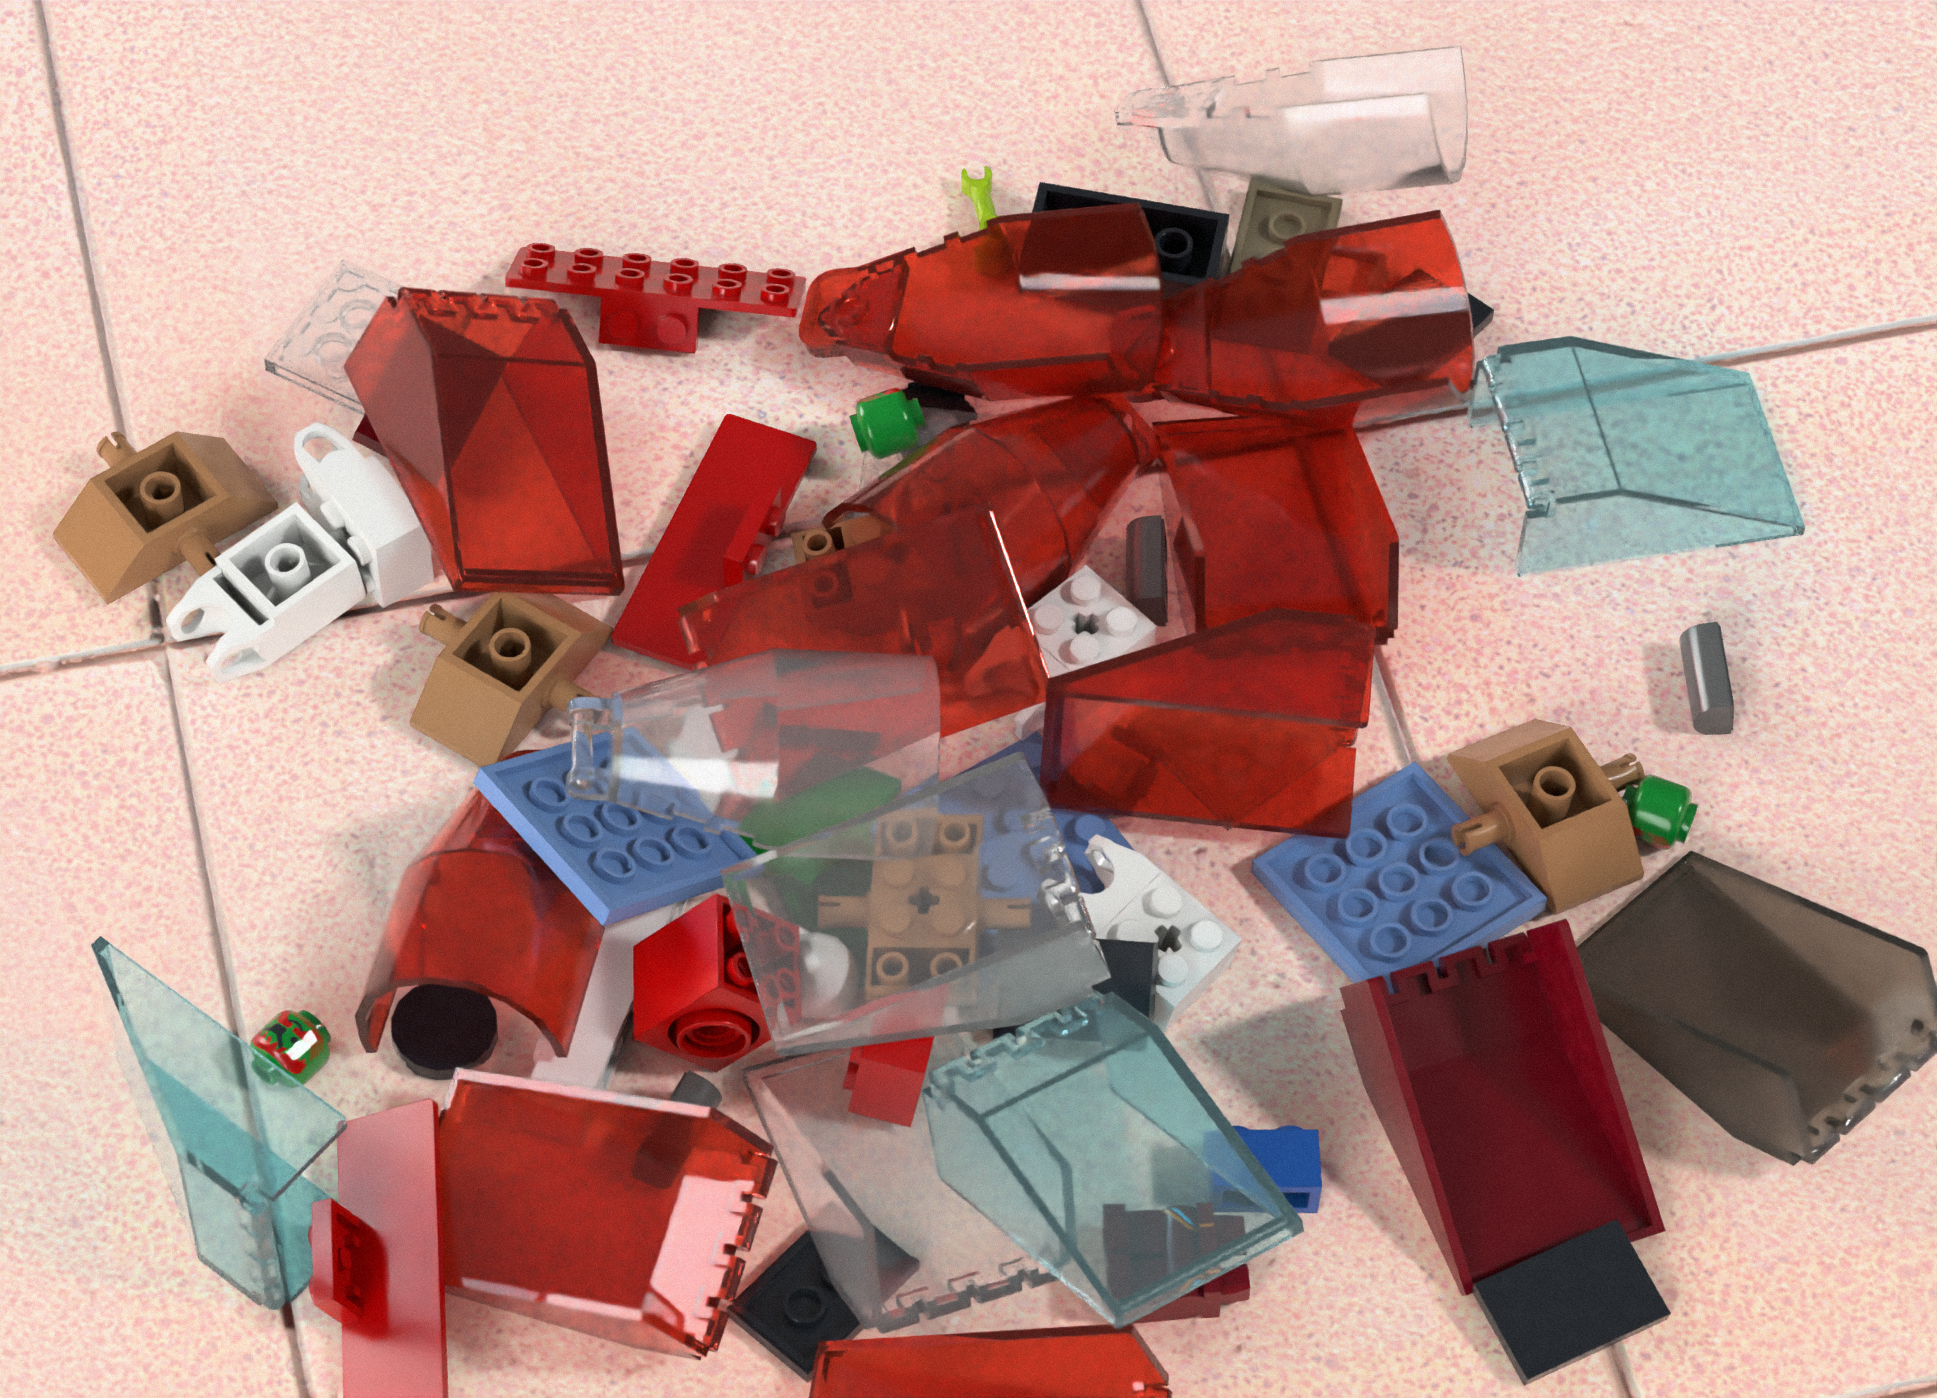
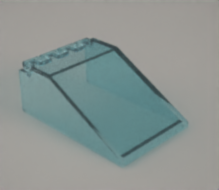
(1631, 453)
(223, 1129)
(1103, 1158)

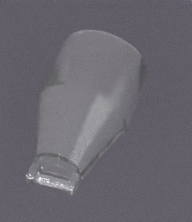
(765, 741)

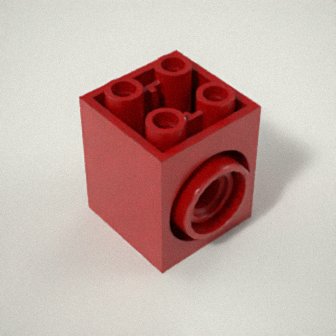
(698, 989)

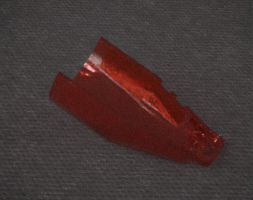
(1005, 312)
(1326, 329)
(1043, 469)
(485, 919)

